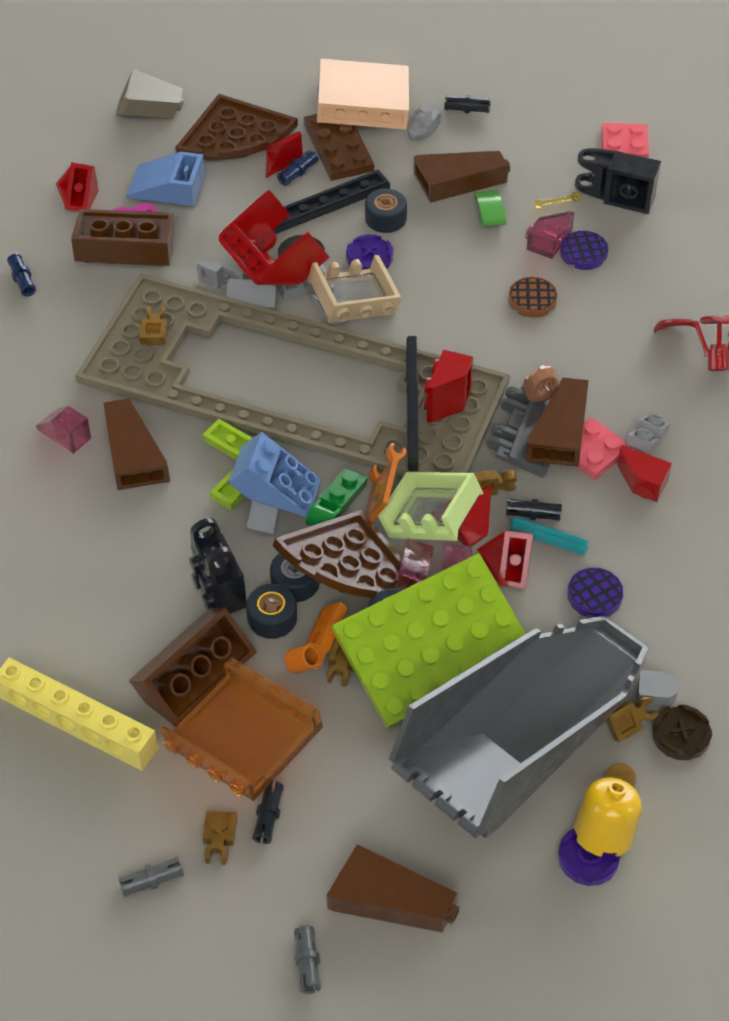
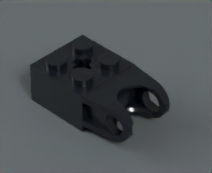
(619, 178)
(216, 568)

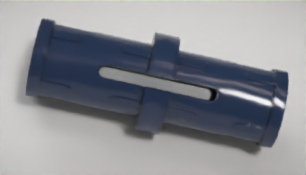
(297, 167)
(18, 267)

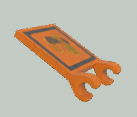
(382, 483)

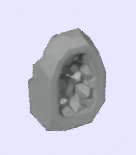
(424, 121)

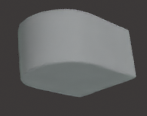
(659, 686)

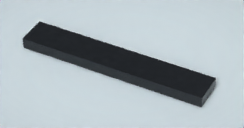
(332, 199)
(412, 403)

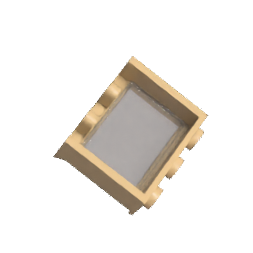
(355, 292)

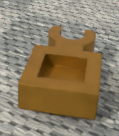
(154, 328)
(503, 481)
(339, 664)
(627, 718)
(218, 832)

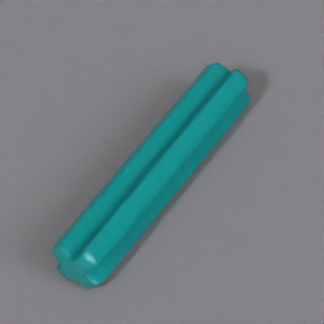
(551, 536)

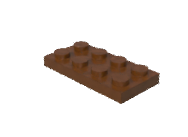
(339, 148)

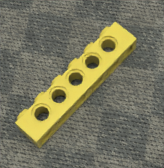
(77, 714)

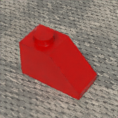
(643, 472)

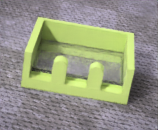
(430, 505)

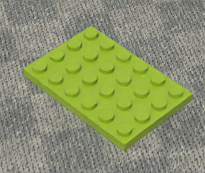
(426, 635)

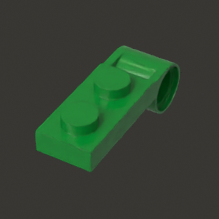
(336, 497)

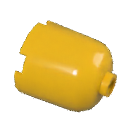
(608, 817)

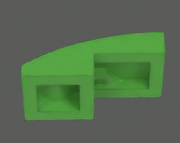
(490, 208)

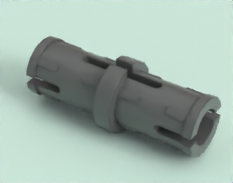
(151, 876)
(307, 959)

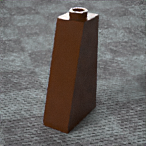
(459, 173)
(560, 427)
(133, 449)
(391, 893)

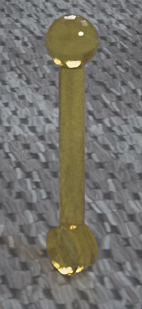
(575, 196)

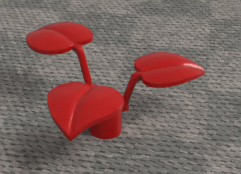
(718, 354)

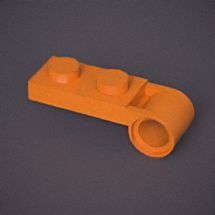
(319, 641)

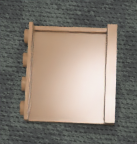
(363, 94)

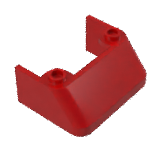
(253, 235)

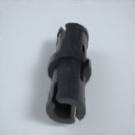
(467, 104)
(533, 509)
(268, 813)

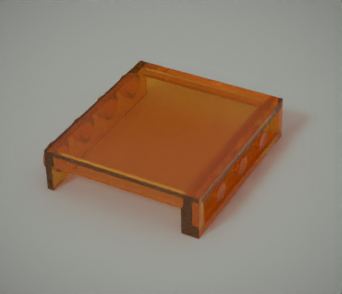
(244, 731)

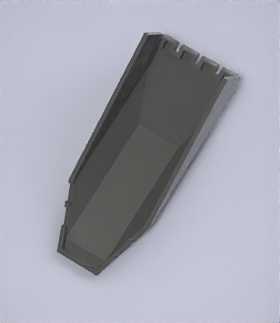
(514, 719)

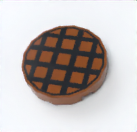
(533, 296)

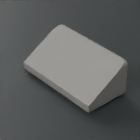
(248, 292)

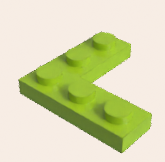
(229, 441)

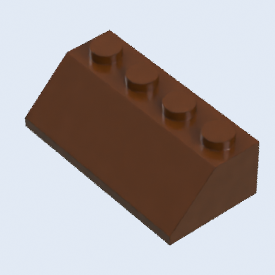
(123, 237)
(192, 665)

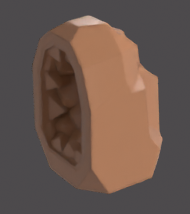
(540, 384)

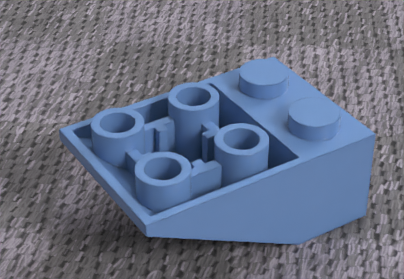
(169, 179)
(274, 476)

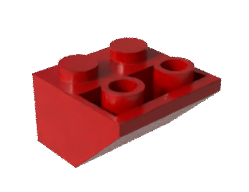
(449, 385)

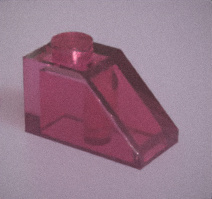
(548, 233)
(66, 428)

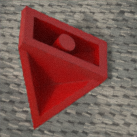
(283, 152)
(78, 186)
(476, 523)
(508, 557)

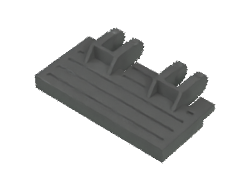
(511, 440)

